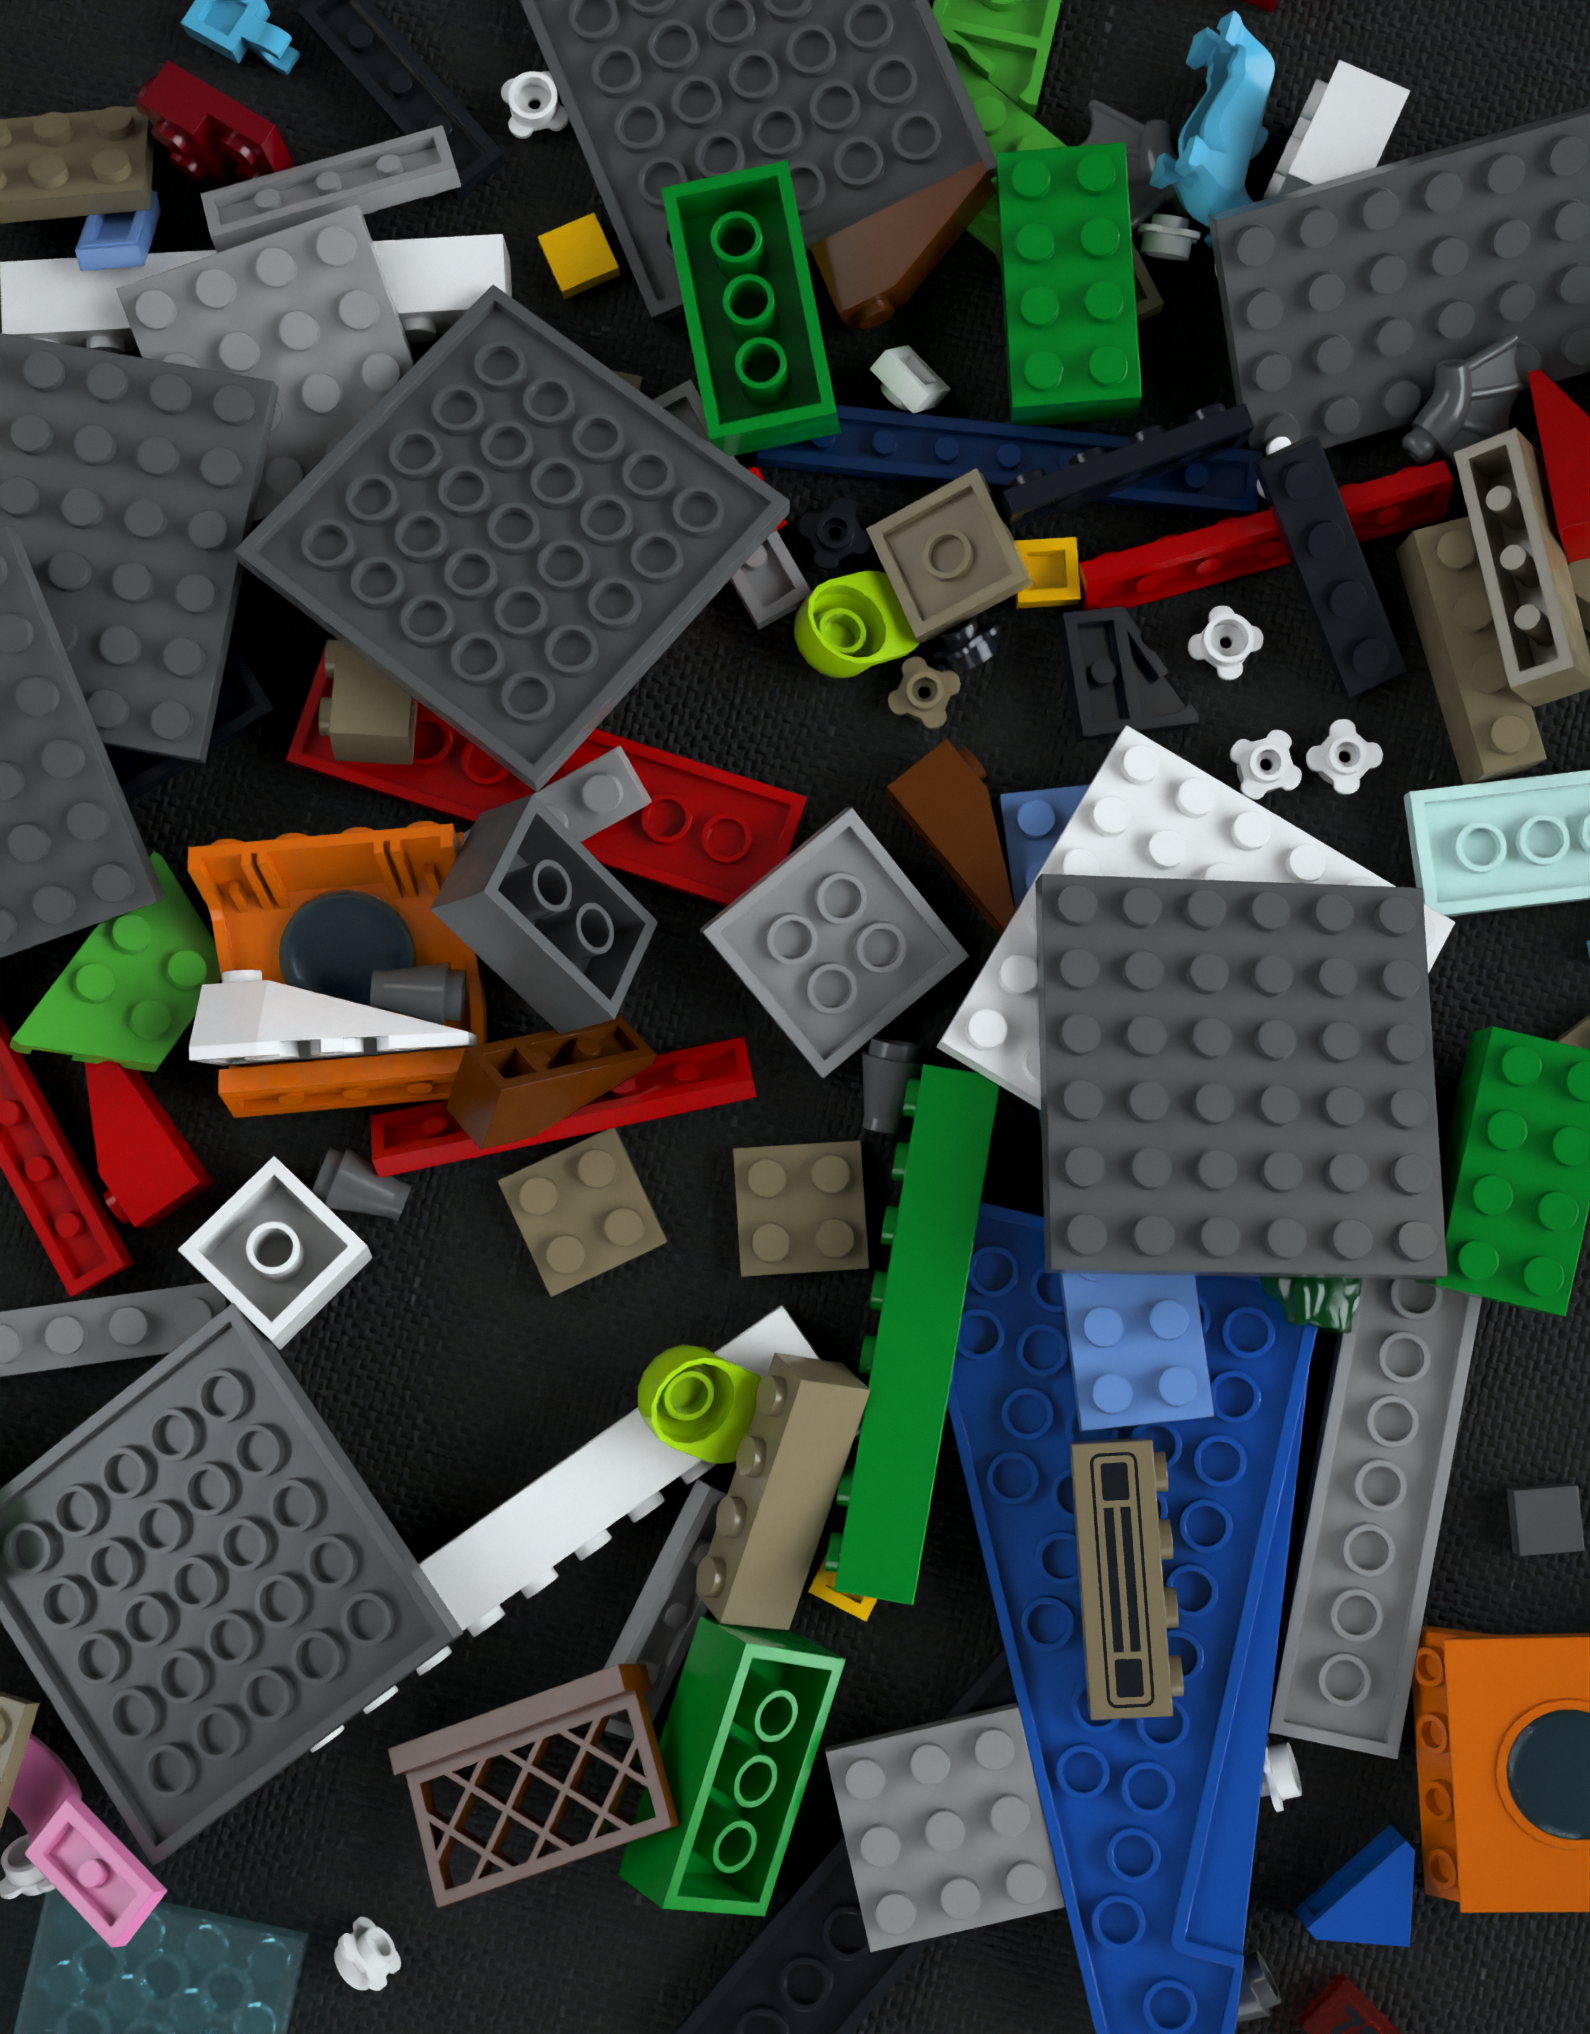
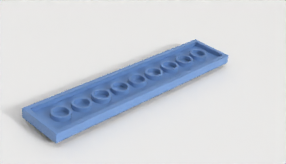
(1128, 1335)

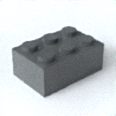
(545, 915)

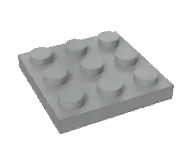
(834, 942)
(944, 1827)

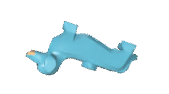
(1225, 124)

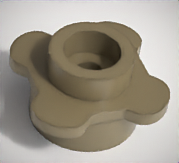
(925, 710)

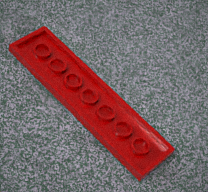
(698, 835)

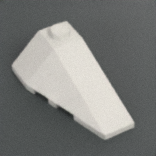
(274, 1022)

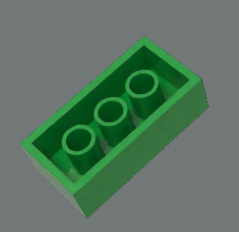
(1068, 284)
(750, 309)
(1517, 1171)
(735, 1767)

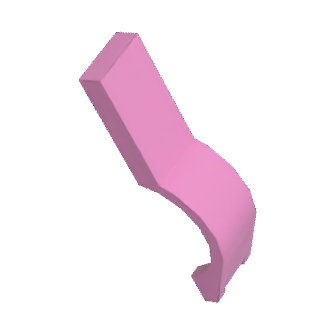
(78, 1850)

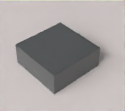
(1545, 1519)

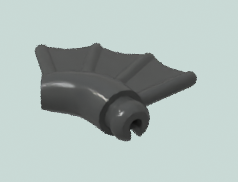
(1143, 147)
(1467, 402)

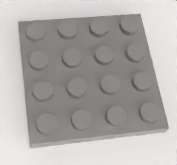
(290, 311)

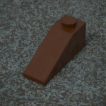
(892, 252)
(956, 823)
(537, 1079)

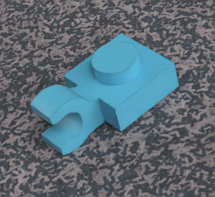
(237, 26)

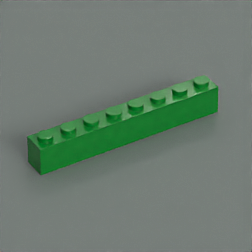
(916, 1334)

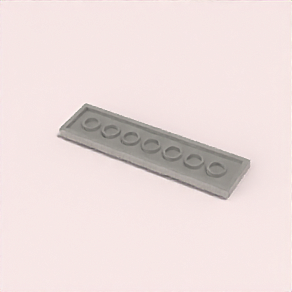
(1373, 1517)

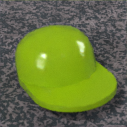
(852, 625)
(698, 1402)

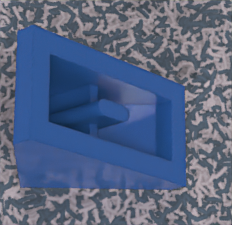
(1367, 1896)

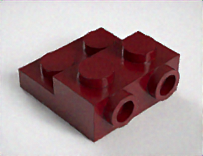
(209, 130)

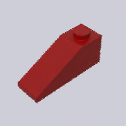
(1566, 453)
(139, 1148)

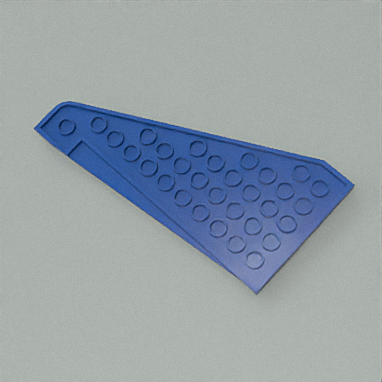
(1148, 1811)

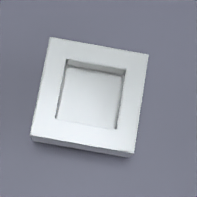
(909, 380)

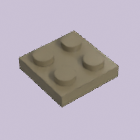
(949, 556)
(800, 1208)
(582, 1211)

